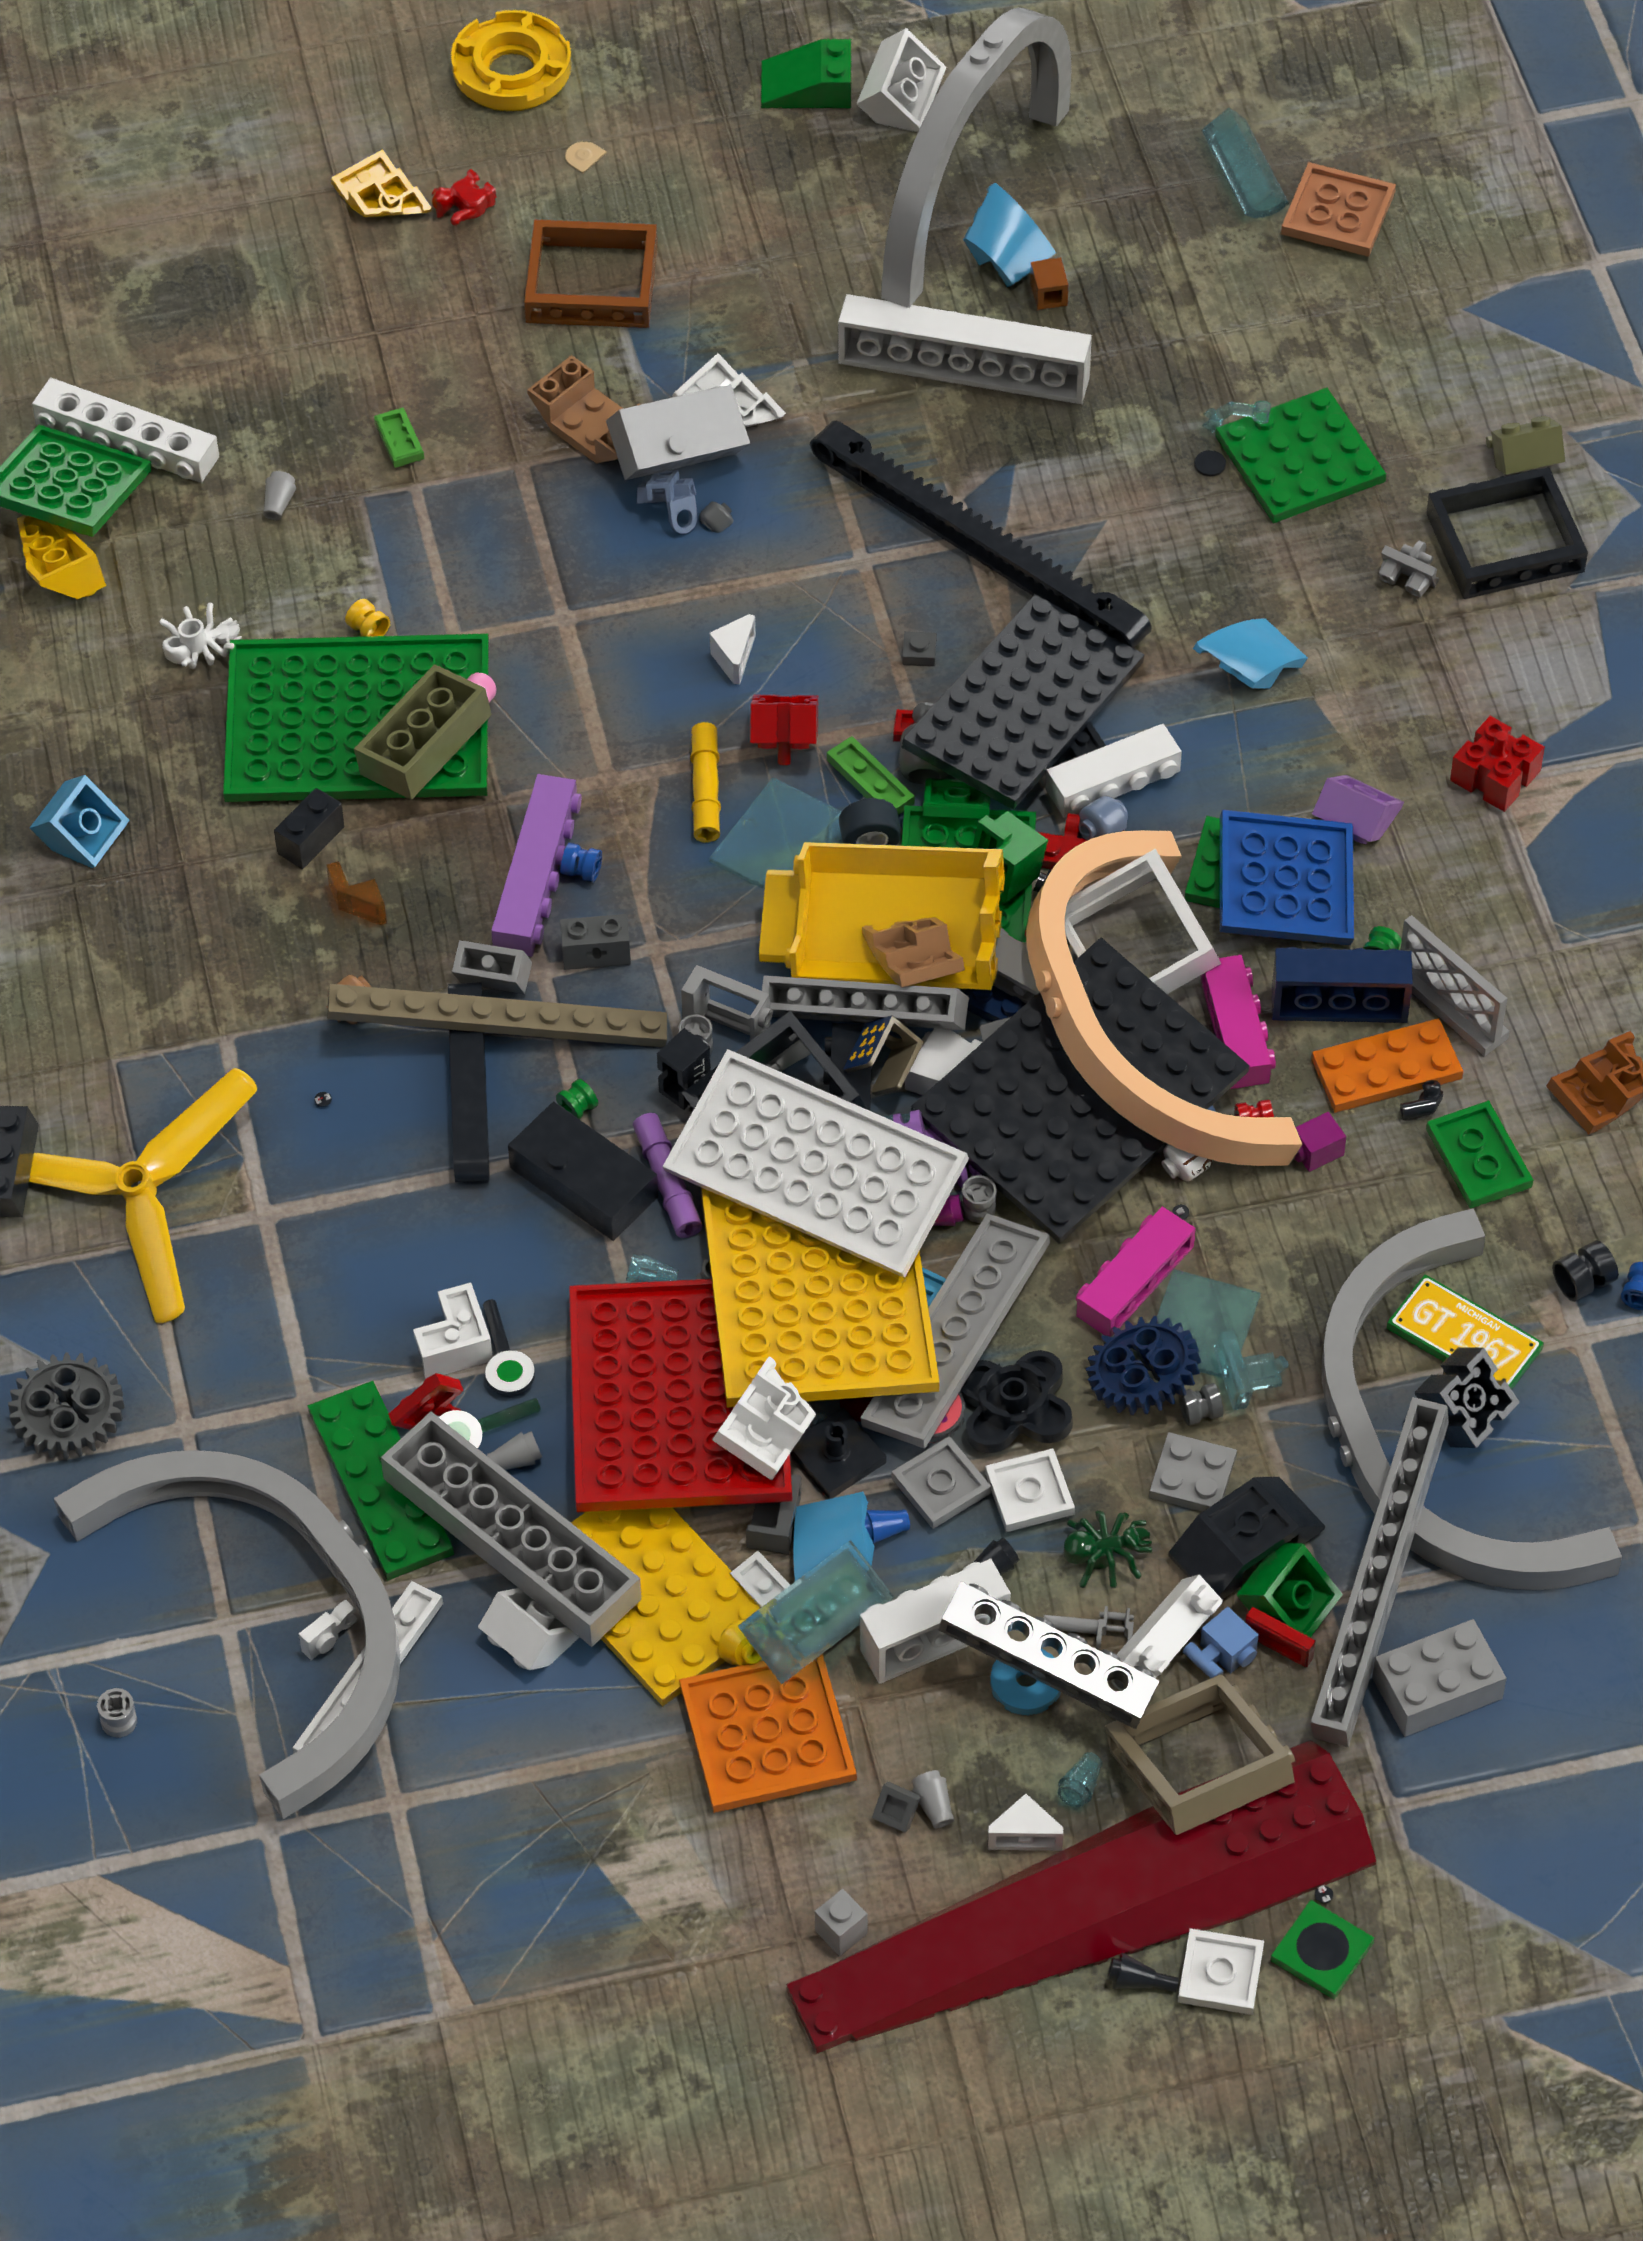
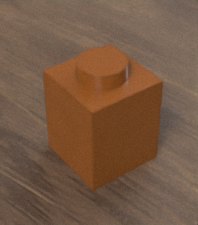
(1049, 283)

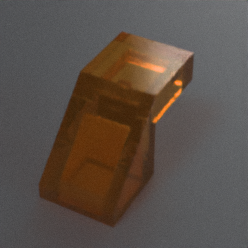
(358, 899)

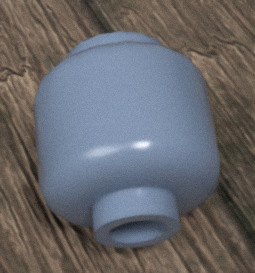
(1102, 817)

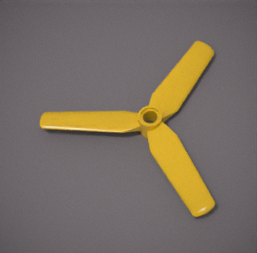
(156, 1164)

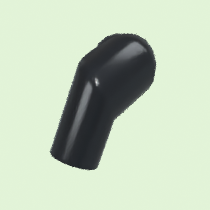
(1426, 1104)

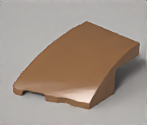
(914, 950)

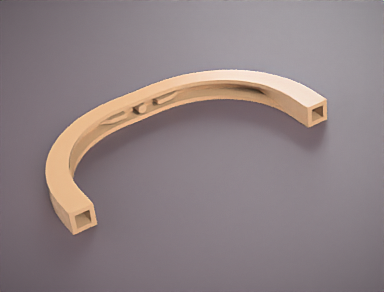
(1130, 1093)

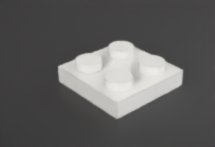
(1029, 1490)
(1221, 1971)

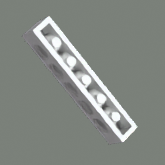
(127, 429)

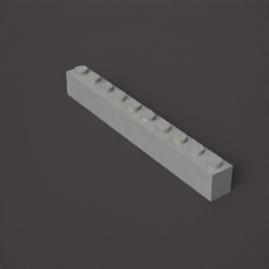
(1379, 1572)

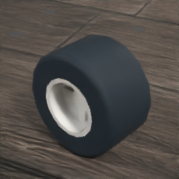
(870, 823)

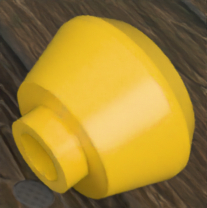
(735, 1647)

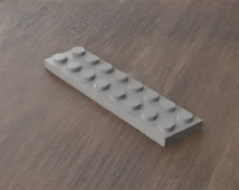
(962, 1324)

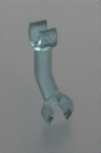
(1258, 411)

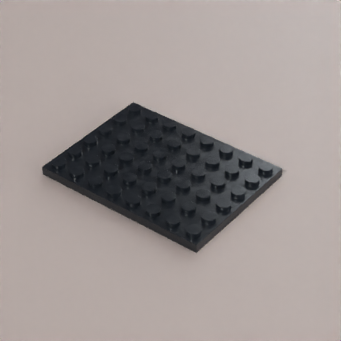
(1039, 1123)

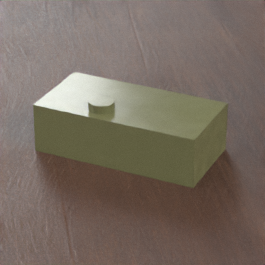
(422, 731)

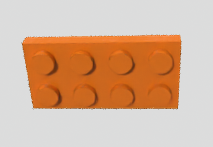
(1386, 1065)

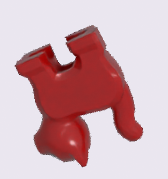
(466, 196)

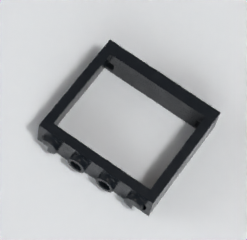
(1514, 571)
(771, 1044)

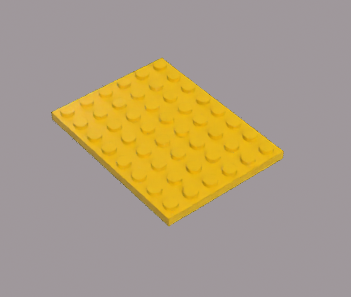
(815, 1310)

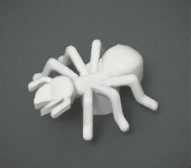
(194, 638)

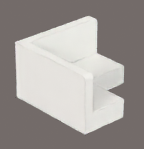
(460, 1339)

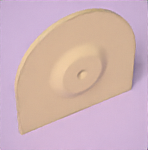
(583, 155)

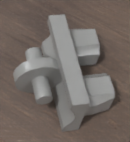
(1411, 562)

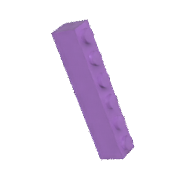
(536, 863)

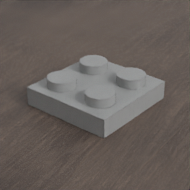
(1192, 1472)
(941, 1482)

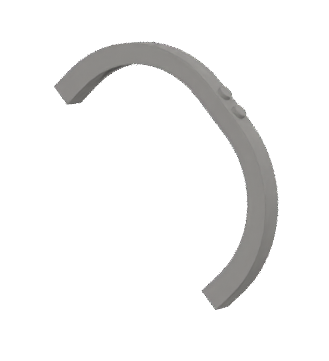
(945, 120)
(219, 1474)
(1455, 1550)

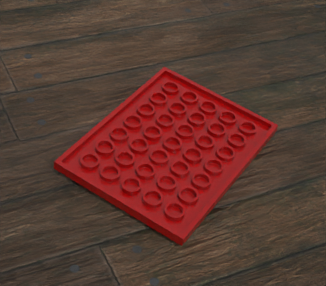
(653, 1402)

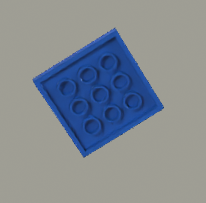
(1286, 877)

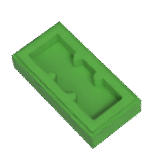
(399, 437)

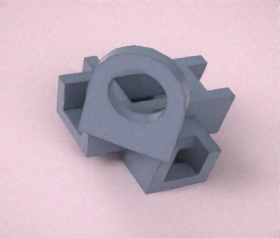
(677, 494)

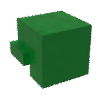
(1021, 848)

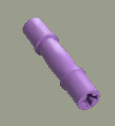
(677, 1199)

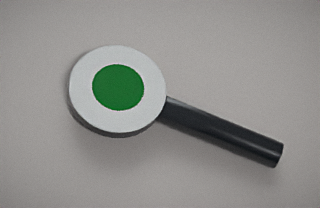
(508, 1370)

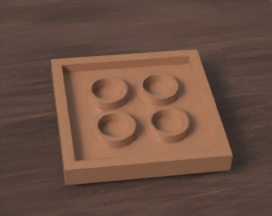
(1338, 209)

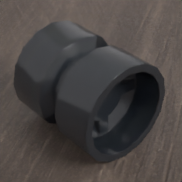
(1583, 1272)

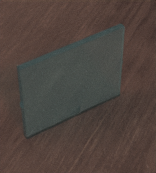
(775, 832)

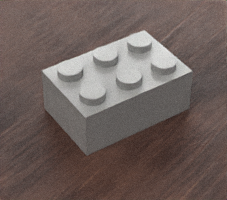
(1439, 1677)

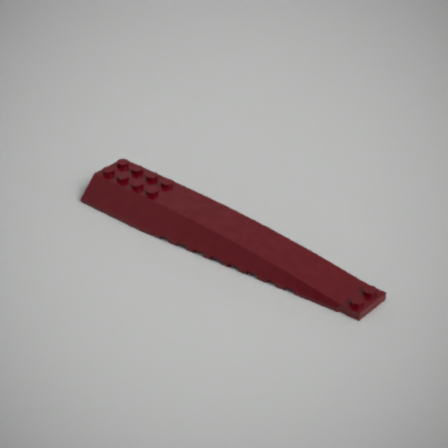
(1094, 1902)

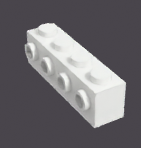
(1114, 769)

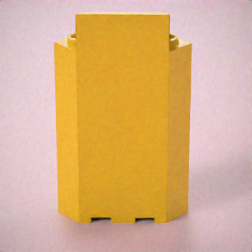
(835, 889)

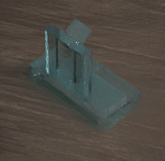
(1248, 1373)

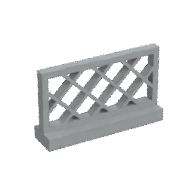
(1454, 1003)

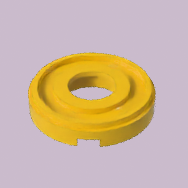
(511, 34)

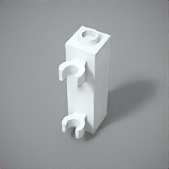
(1170, 1626)

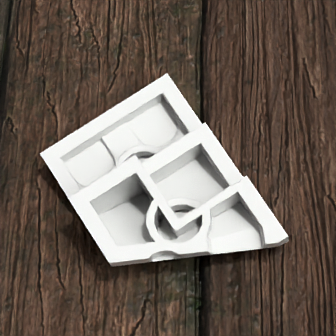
(753, 405)
(765, 1422)

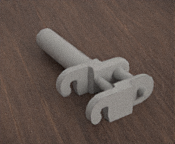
(1094, 1626)

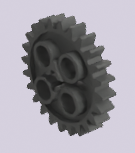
(44, 1424)

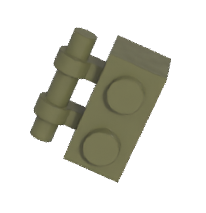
(1527, 445)

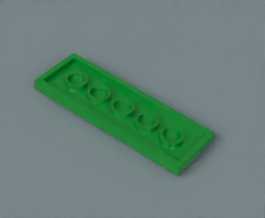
(356, 1436)

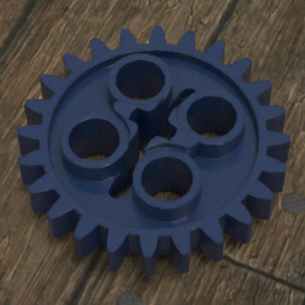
(1125, 1381)

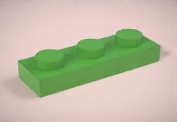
(868, 774)

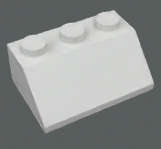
(901, 82)

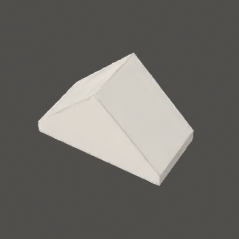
(733, 645)
(1025, 1828)

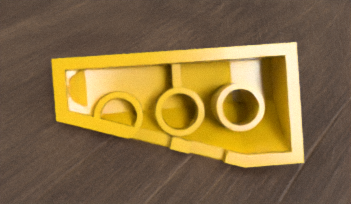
(59, 559)

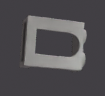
(697, 1000)

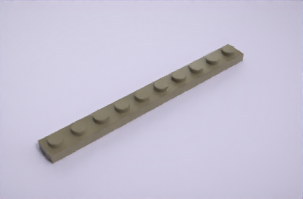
(497, 1015)

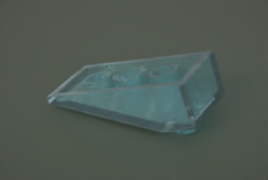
(814, 1612)

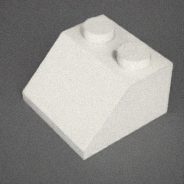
(525, 1630)

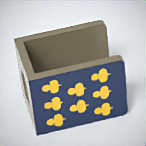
(899, 1060)

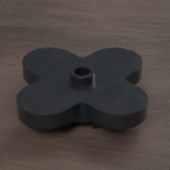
(1016, 1402)

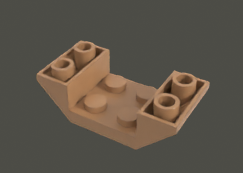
(576, 409)

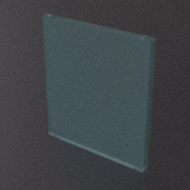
(1206, 1310)

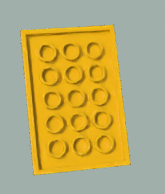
(683, 1594)

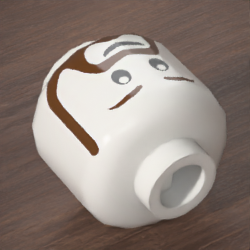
(1184, 1164)

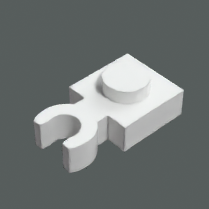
(323, 1632)

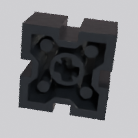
(1470, 1396)

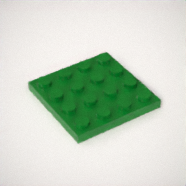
(1301, 455)
(68, 480)

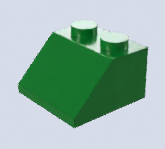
(1291, 1588)

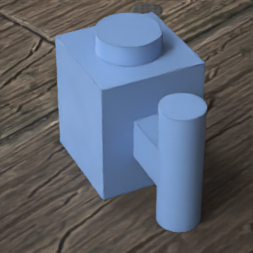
(1224, 1641)

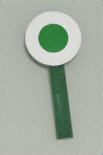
(472, 1428)

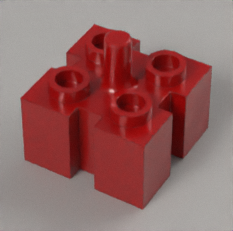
(785, 721)
(1497, 763)

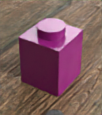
(1321, 1142)

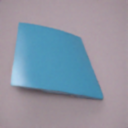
(1006, 236)
(1252, 652)
(826, 1527)

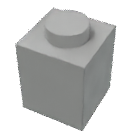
(841, 1922)

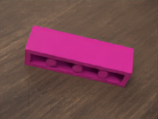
(1236, 1017)
(1135, 1271)

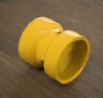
(364, 618)

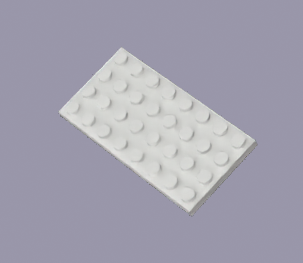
(816, 1163)

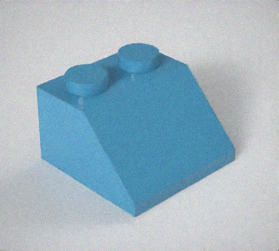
(80, 822)

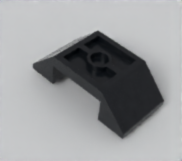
(1242, 1532)

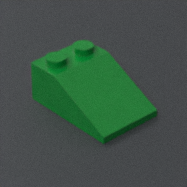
(809, 76)

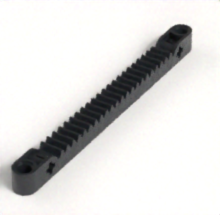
(852, 457)

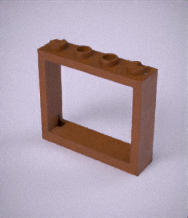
(591, 309)

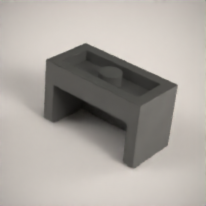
(774, 1522)

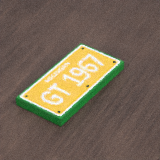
(1444, 1320)

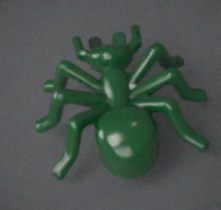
(1097, 1546)

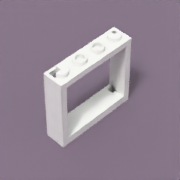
(1126, 881)

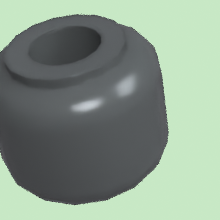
(716, 517)

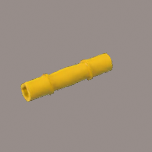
(705, 782)

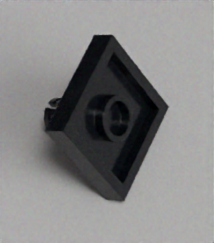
(837, 1453)

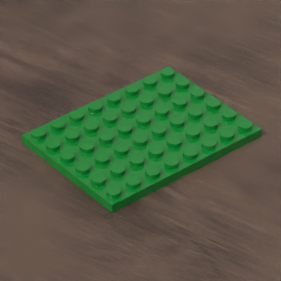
(312, 700)

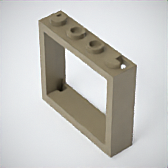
(1217, 1796)

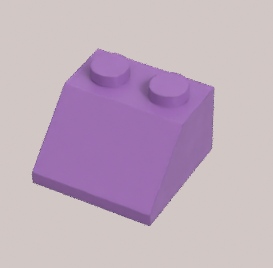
(1357, 803)

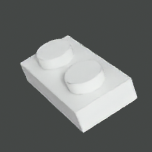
(759, 1579)

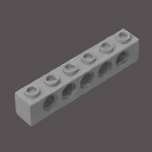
(866, 1002)

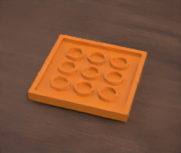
(766, 1736)

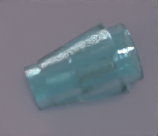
(648, 1269)
(1080, 1781)

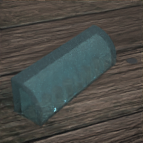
(1244, 165)

